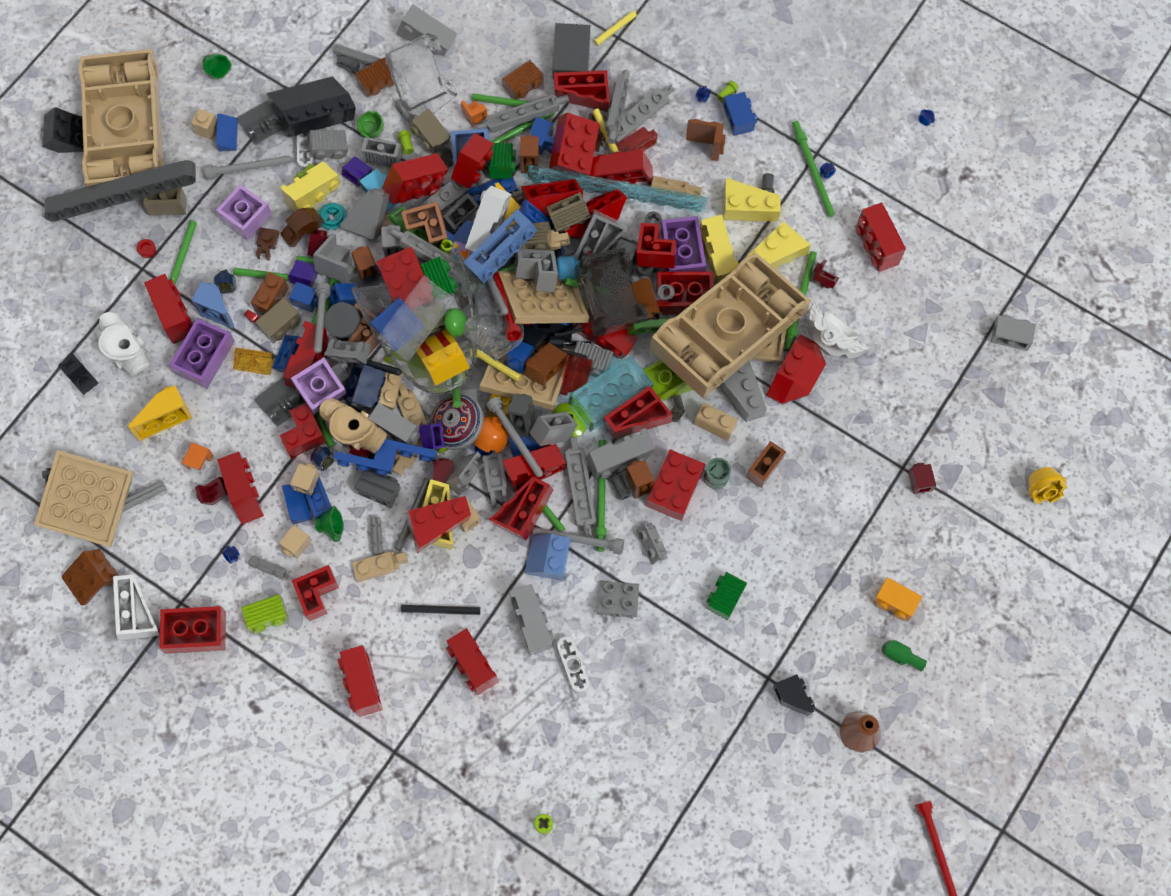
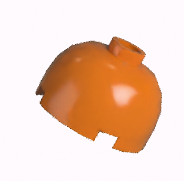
(492, 435)

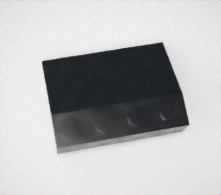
(312, 106)

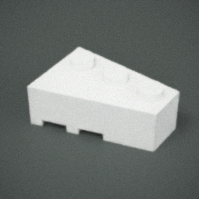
(488, 216)

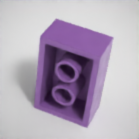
(689, 243)
(202, 353)

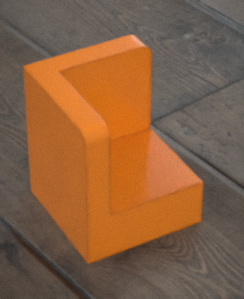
(474, 112)
(196, 456)

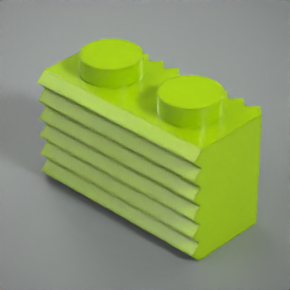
(265, 614)

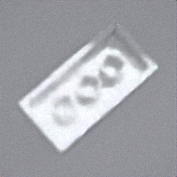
(415, 318)

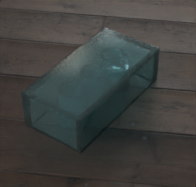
(608, 392)

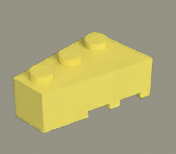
(311, 188)
(749, 203)
(782, 246)
(437, 493)

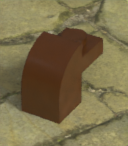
(301, 223)

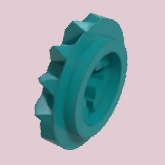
(332, 209)

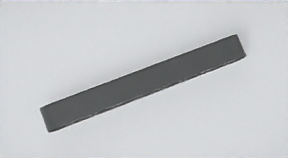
(120, 190)

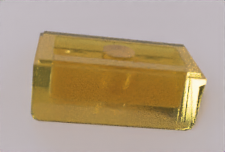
(253, 361)

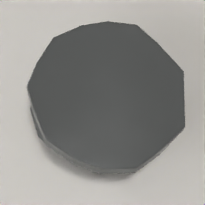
(342, 320)

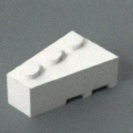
(131, 611)

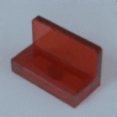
(638, 140)
(576, 373)

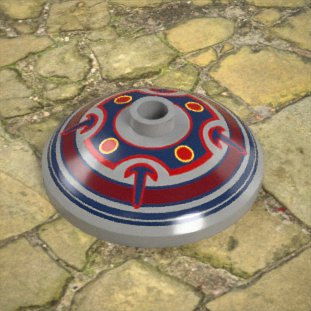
(465, 424)

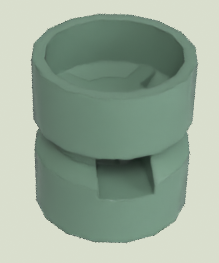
(717, 473)

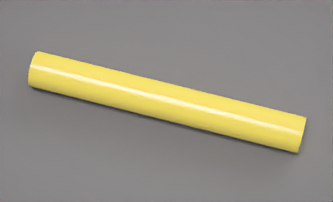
(615, 28)
(599, 119)
(499, 366)

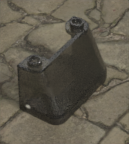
(608, 292)

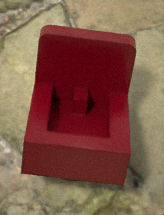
(316, 240)
(825, 278)
(212, 492)

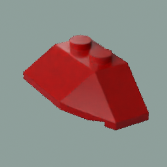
(607, 203)
(798, 372)

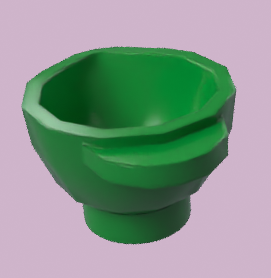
(216, 65)
(331, 524)

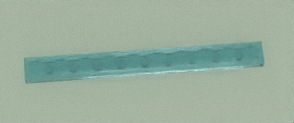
(632, 191)

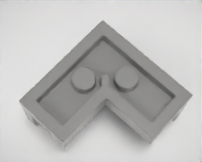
(330, 260)

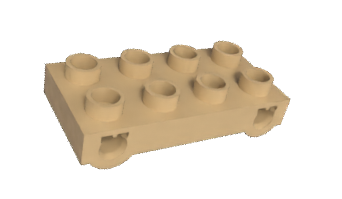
(120, 115)
(729, 325)

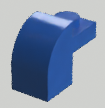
(544, 130)

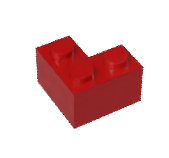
(472, 161)
(653, 250)
(306, 434)
(311, 588)

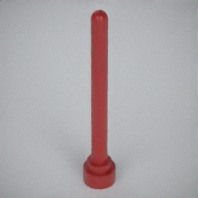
(512, 330)
(925, 810)

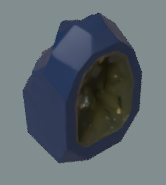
(225, 282)
(322, 458)

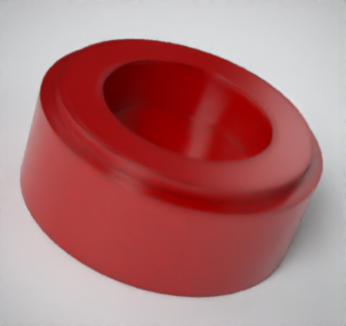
(146, 248)
(252, 317)

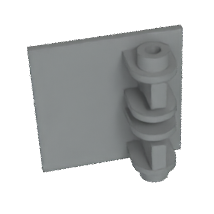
(618, 599)

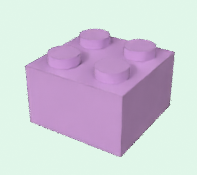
(243, 212)
(318, 384)

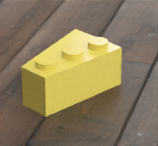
(717, 247)

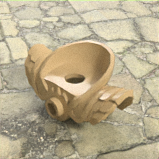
(338, 416)

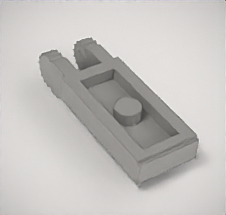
(495, 477)

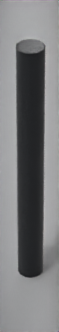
(441, 609)

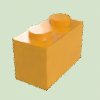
(897, 599)

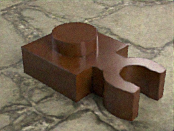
(266, 240)

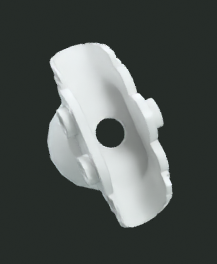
(113, 332)
(834, 335)

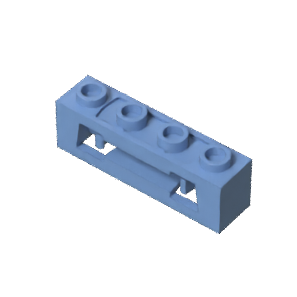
(500, 246)

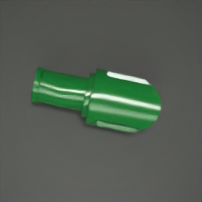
(902, 655)

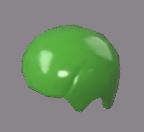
(370, 124)
(455, 322)

